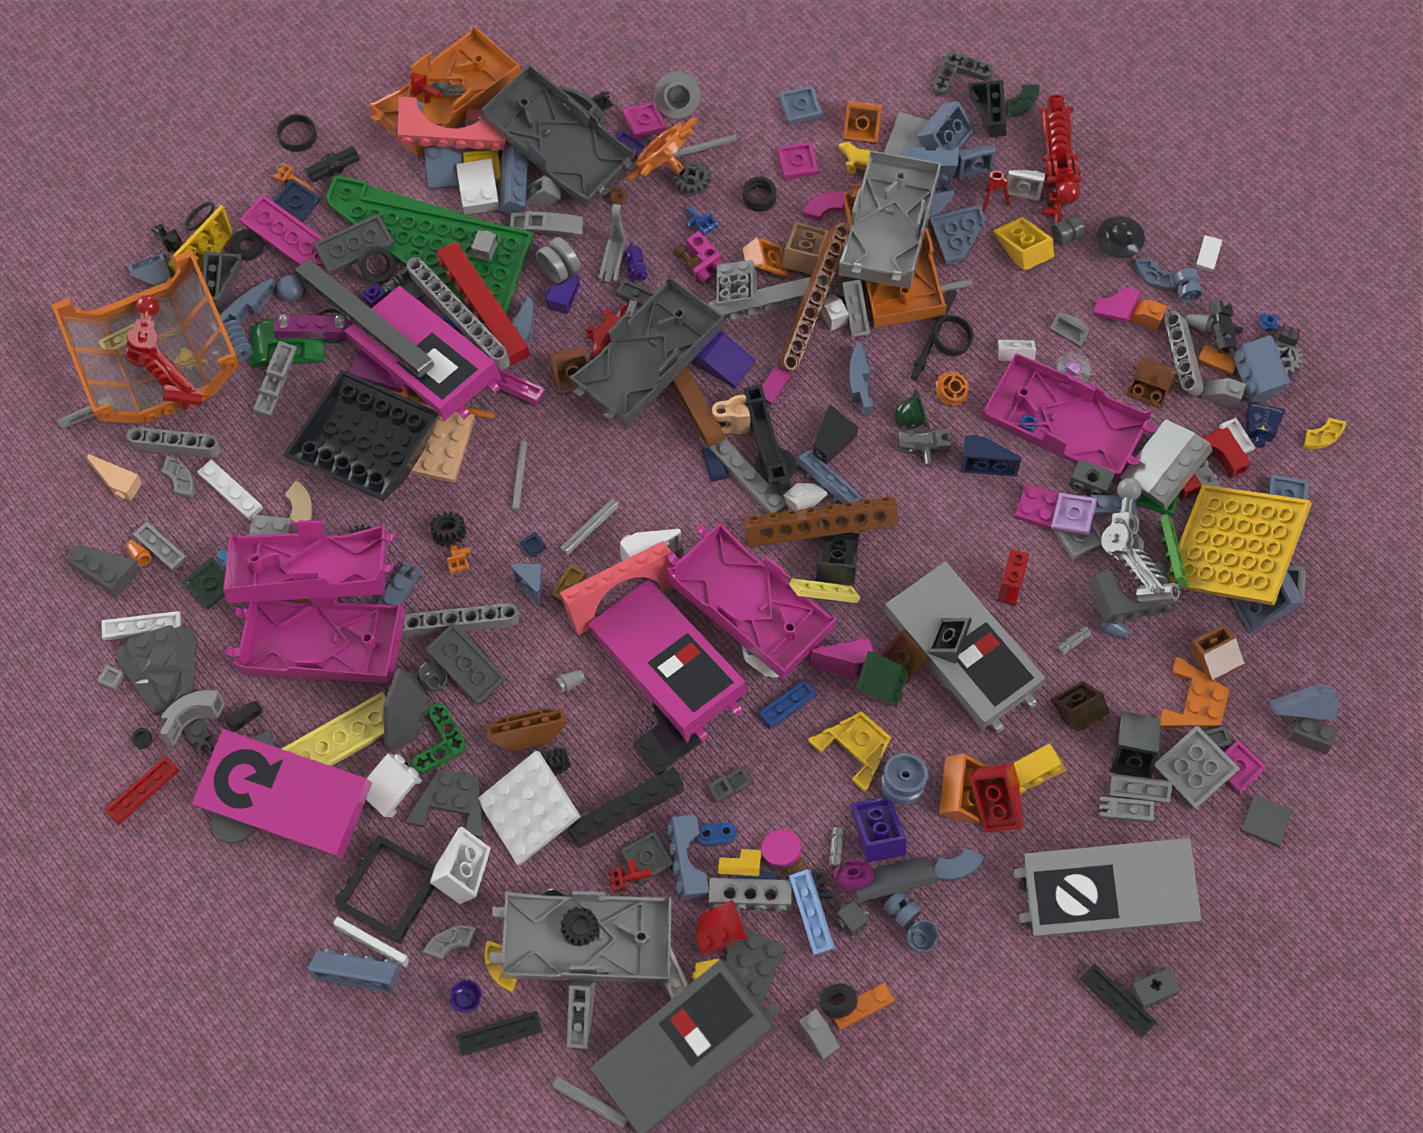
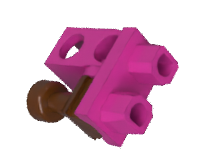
(705, 257)

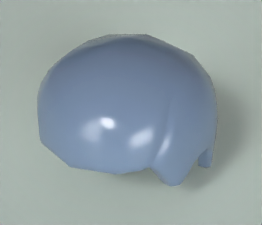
(290, 288)
(922, 936)

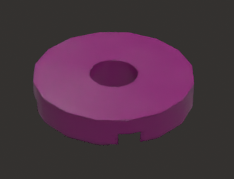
(845, 879)

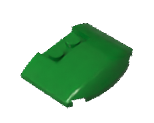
(264, 345)

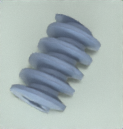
(238, 340)

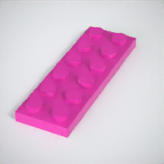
(282, 231)

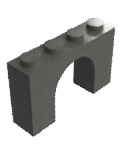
(1116, 606)

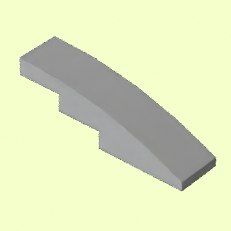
(275, 379)

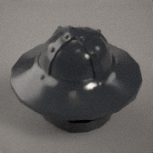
(1121, 237)

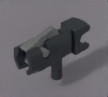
(1223, 327)

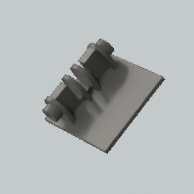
(404, 280)

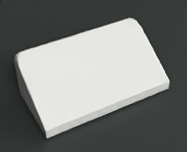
(1008, 348)

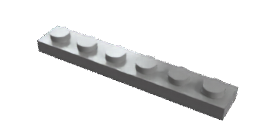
(747, 476)

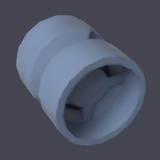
(1188, 285)
(902, 909)

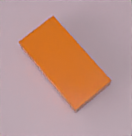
(1213, 359)

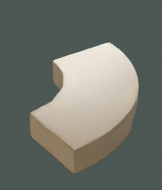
(300, 502)

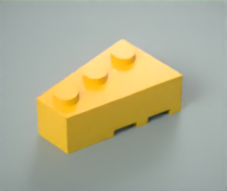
(1038, 767)

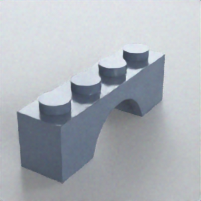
(691, 882)

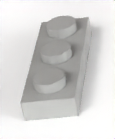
(856, 308)
(160, 546)
(1140, 788)

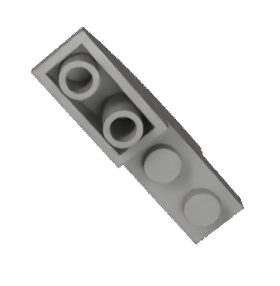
(547, 223)

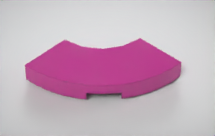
(824, 203)

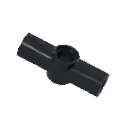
(332, 164)

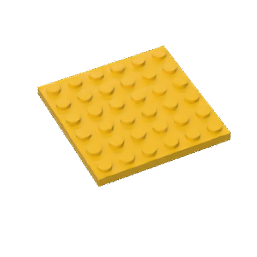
(1240, 543)

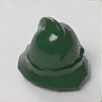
(911, 412)

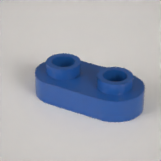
(716, 836)

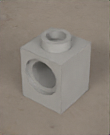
(484, 245)

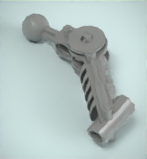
(1127, 546)

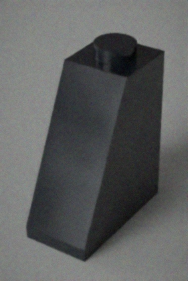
(833, 435)

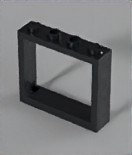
(413, 909)

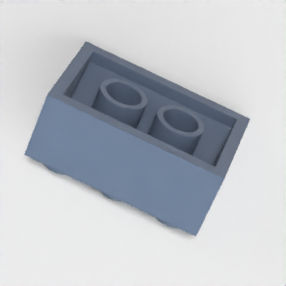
(946, 128)
(1261, 369)

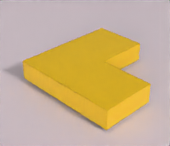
(747, 864)

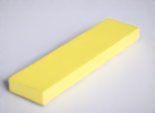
(824, 590)

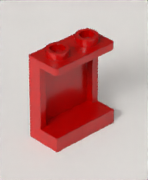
(1013, 577)

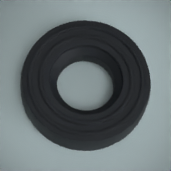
(242, 235)
(843, 1009)

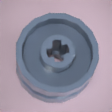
(904, 779)

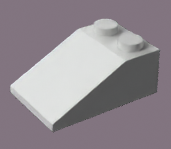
(477, 186)
(641, 541)
(461, 866)

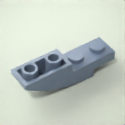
(525, 321)
(859, 379)

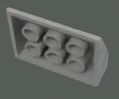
(1168, 462)

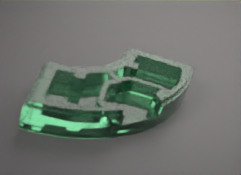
(1024, 101)

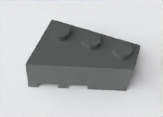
(220, 273)
(104, 569)

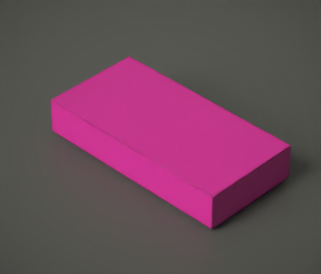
(775, 384)

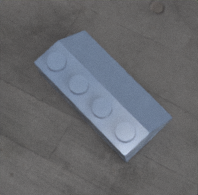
(354, 971)

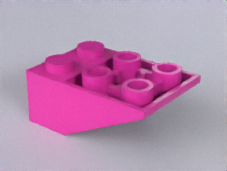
(842, 657)

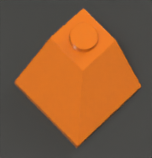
(766, 256)

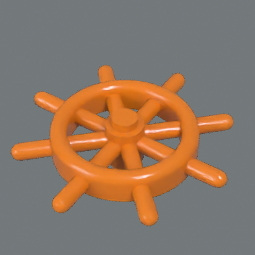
(663, 150)

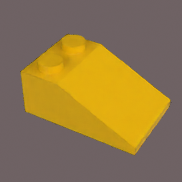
(1025, 243)

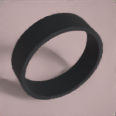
(296, 118)
(962, 322)

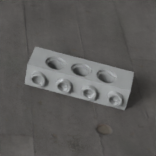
(759, 887)

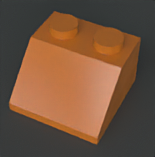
(862, 121)

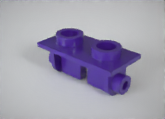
(633, 257)

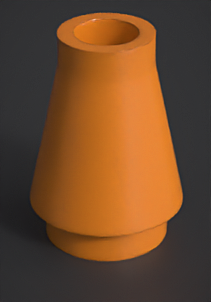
(138, 553)

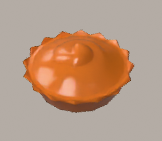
(952, 388)

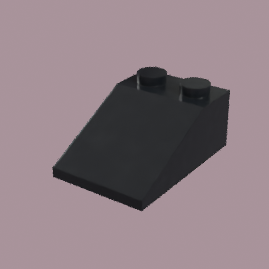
(837, 559)
(664, 746)

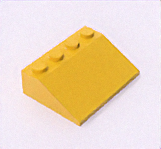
(209, 237)

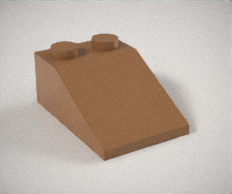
(804, 248)

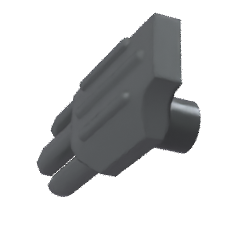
(444, 88)

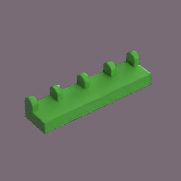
(1174, 551)

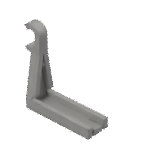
(614, 249)

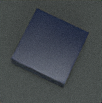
(533, 545)

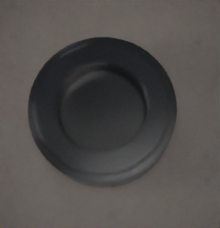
(141, 738)

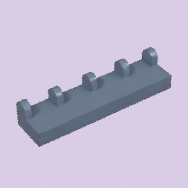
(827, 478)

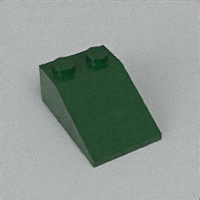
(882, 679)

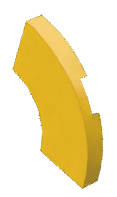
(1325, 435)
(495, 969)

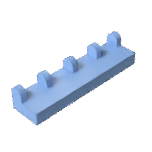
(812, 912)

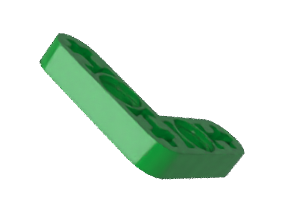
(446, 745)

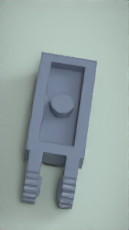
(400, 586)

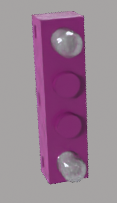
(310, 327)

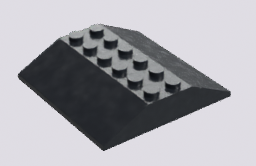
(363, 436)

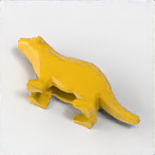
(857, 157)

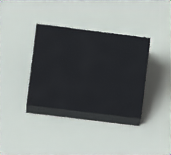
(949, 638)

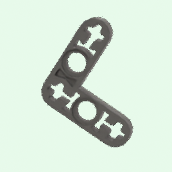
(954, 67)

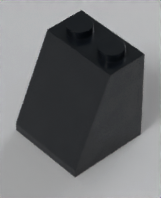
(1136, 745)

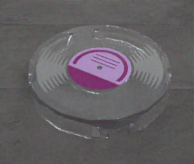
(1075, 366)

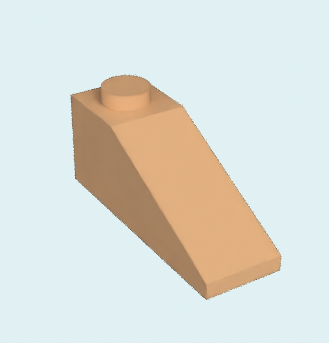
(120, 481)

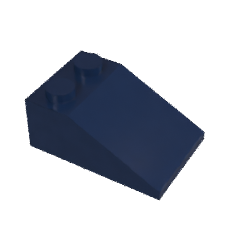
(987, 457)

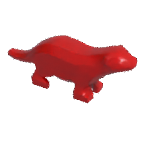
(601, 335)

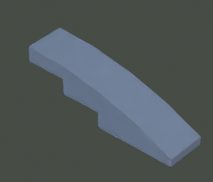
(249, 302)

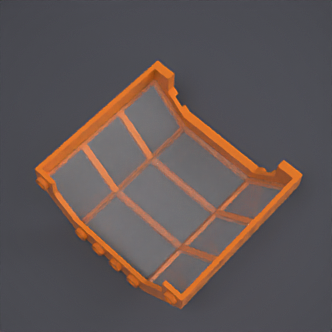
(187, 333)

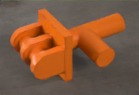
(287, 176)
(458, 561)

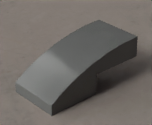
(731, 784)

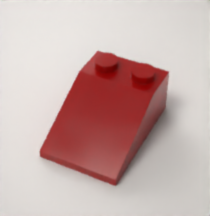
(997, 797)

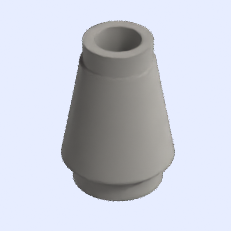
(1200, 322)
(568, 681)

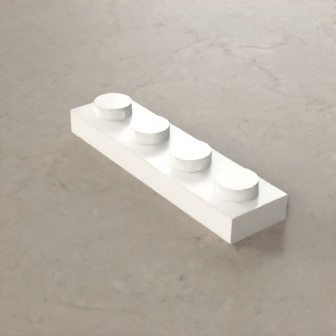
(230, 490)

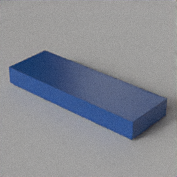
(787, 704)

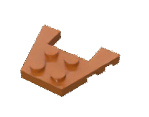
(1204, 700)

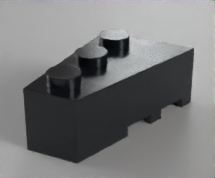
(990, 105)

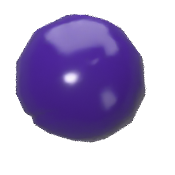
(465, 995)

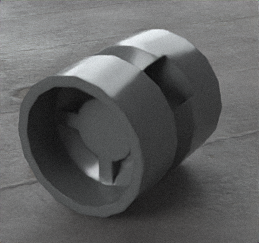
(1066, 230)

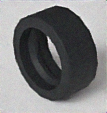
(757, 205)
(378, 277)

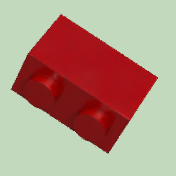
(719, 929)

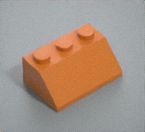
(957, 794)

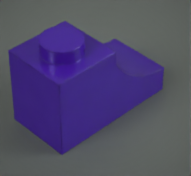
(562, 296)

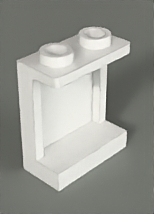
(391, 783)

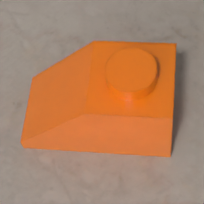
(1148, 314)

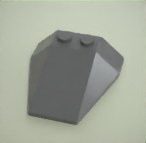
(404, 710)

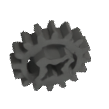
(692, 177)

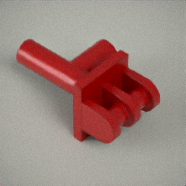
(419, 85)
(1053, 200)
(623, 878)

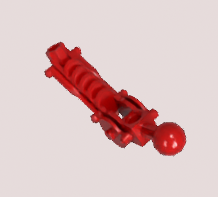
(1060, 161)
(144, 353)

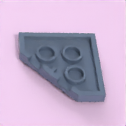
(957, 232)

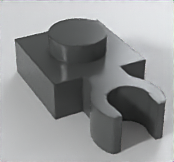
(198, 734)

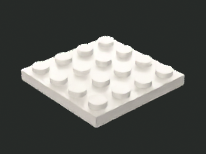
(528, 807)

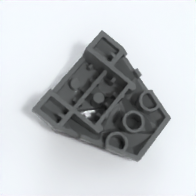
(160, 665)

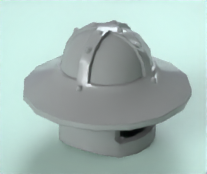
(677, 94)

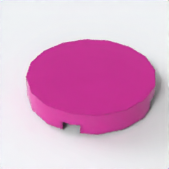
(781, 848)

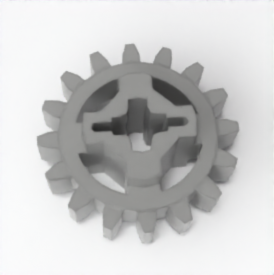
(1291, 360)

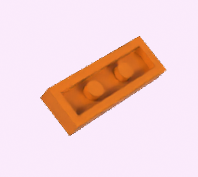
(867, 1005)

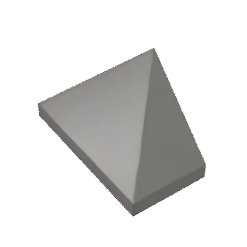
(1070, 327)

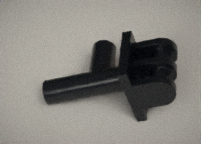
(170, 240)
(825, 894)

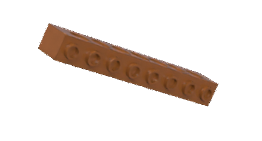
(828, 526)

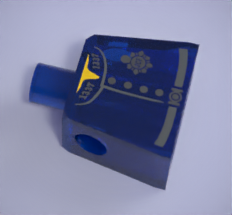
(1262, 422)

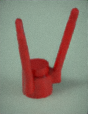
(995, 182)

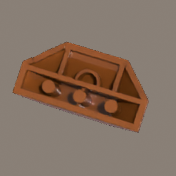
(526, 729)

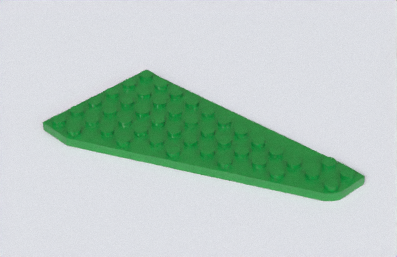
(424, 229)

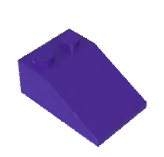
(724, 360)
(879, 829)

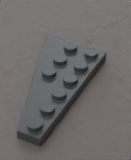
(760, 957)

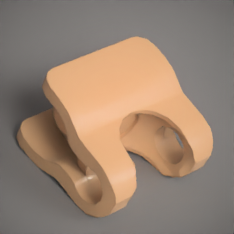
(736, 415)

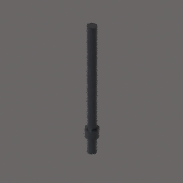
(921, 361)

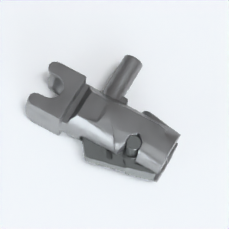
(919, 439)

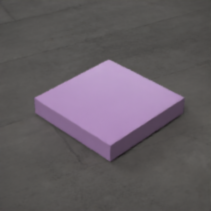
(1074, 514)

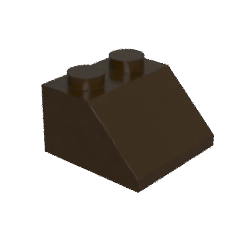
(1081, 706)

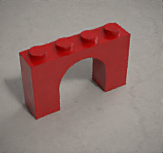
(1227, 451)

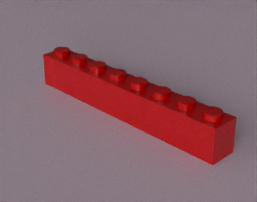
(481, 301)

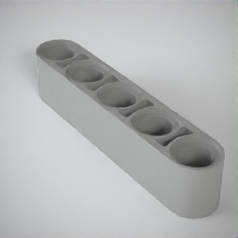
(1189, 359)
(181, 447)

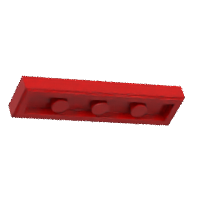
(141, 790)

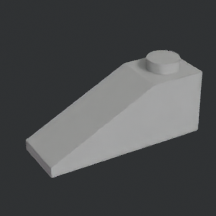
(580, 1013)

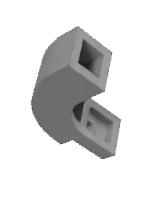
(189, 708)

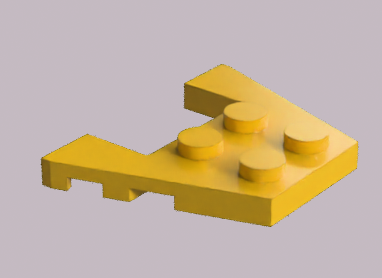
(861, 739)

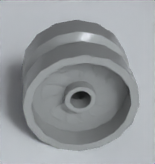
(558, 260)

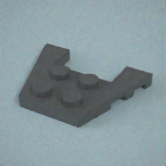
(454, 794)

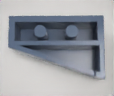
(947, 158)

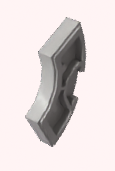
(180, 476)
(450, 939)

